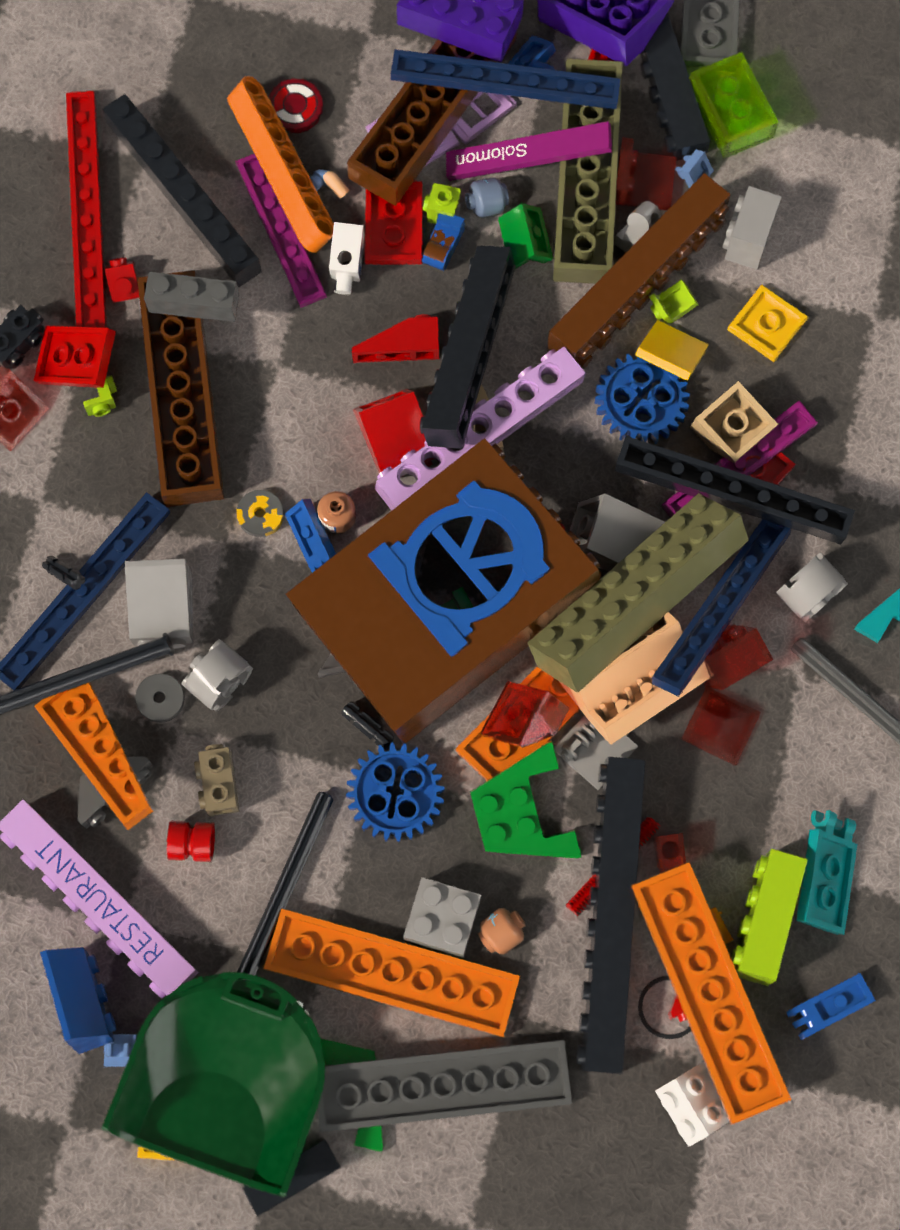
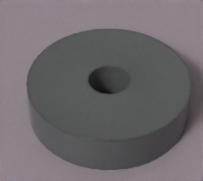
(169, 707)

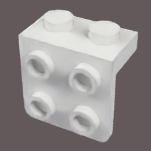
(694, 1104)

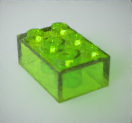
(733, 105)

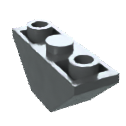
(91, 803)

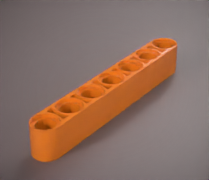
(281, 164)

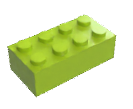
(769, 916)

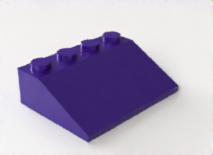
(607, 26)

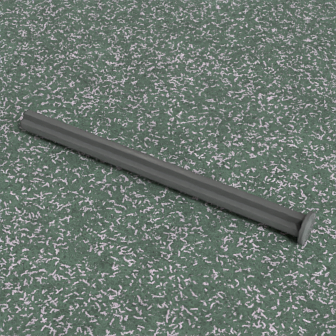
(847, 688)

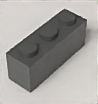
(191, 296)

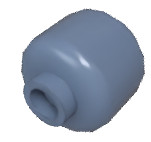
(487, 197)

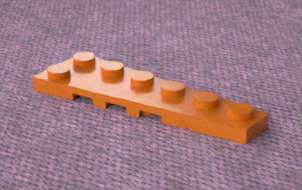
(91, 741)

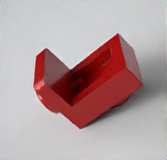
(122, 279)

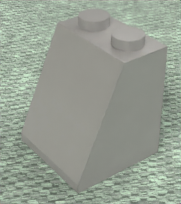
(611, 528)
(159, 601)

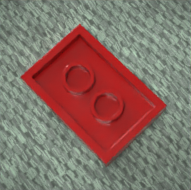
(394, 231)
(74, 356)

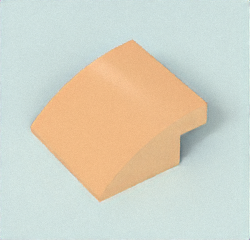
(624, 692)

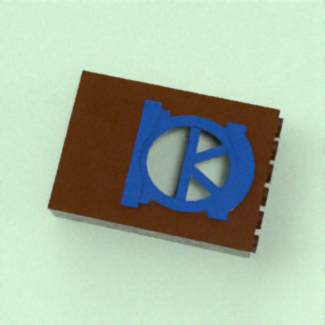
(423, 657)

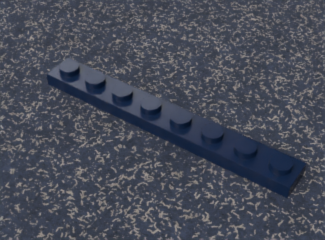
(505, 79)
(71, 603)
(720, 607)

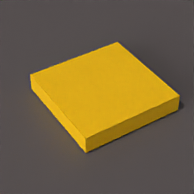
(767, 323)
(672, 350)

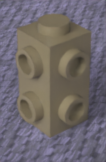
(218, 780)

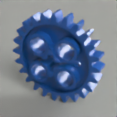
(661, 414)
(368, 787)

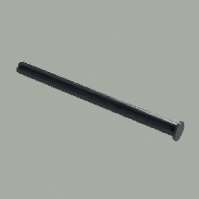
(86, 673)
(286, 883)

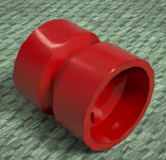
(193, 841)

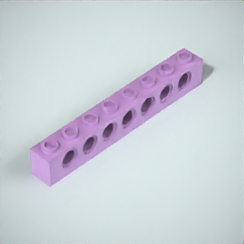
(557, 364)

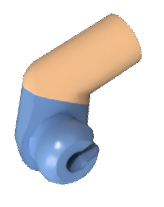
(331, 180)

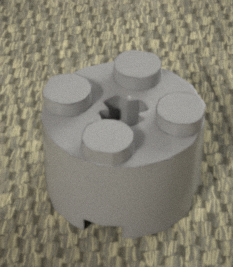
(812, 587)
(217, 675)

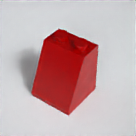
(392, 428)

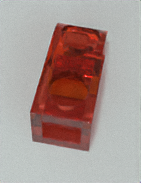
(669, 851)

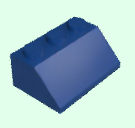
(78, 998)

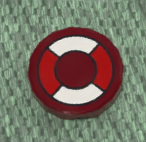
(297, 104)

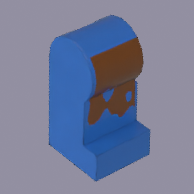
(443, 241)

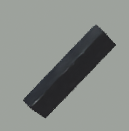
(312, 1166)

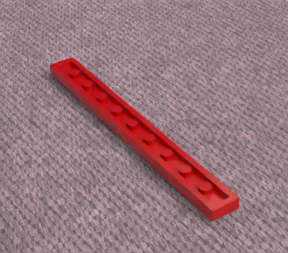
(86, 209)

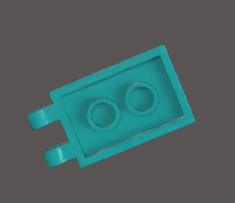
(828, 873)

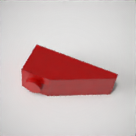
(405, 341)

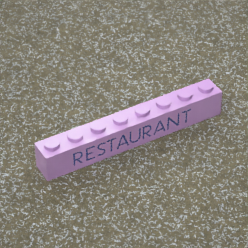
(96, 899)

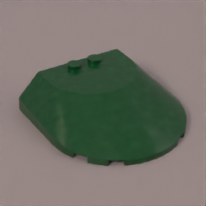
(223, 1080)

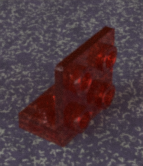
(644, 177)

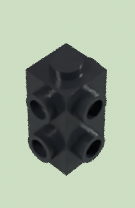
(18, 334)

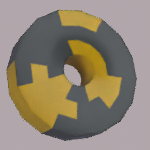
(269, 522)

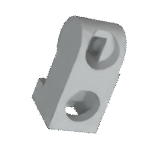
(638, 224)

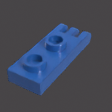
(310, 534)
(832, 1005)

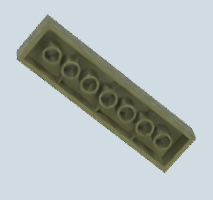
(587, 190)
(638, 592)

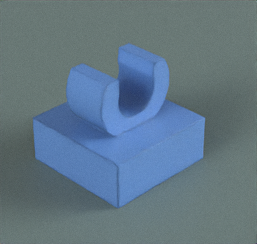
(694, 167)
(118, 1052)

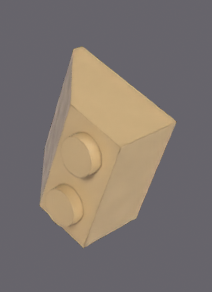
(733, 423)

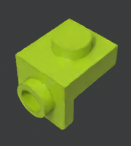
(441, 201)
(673, 302)
(105, 402)

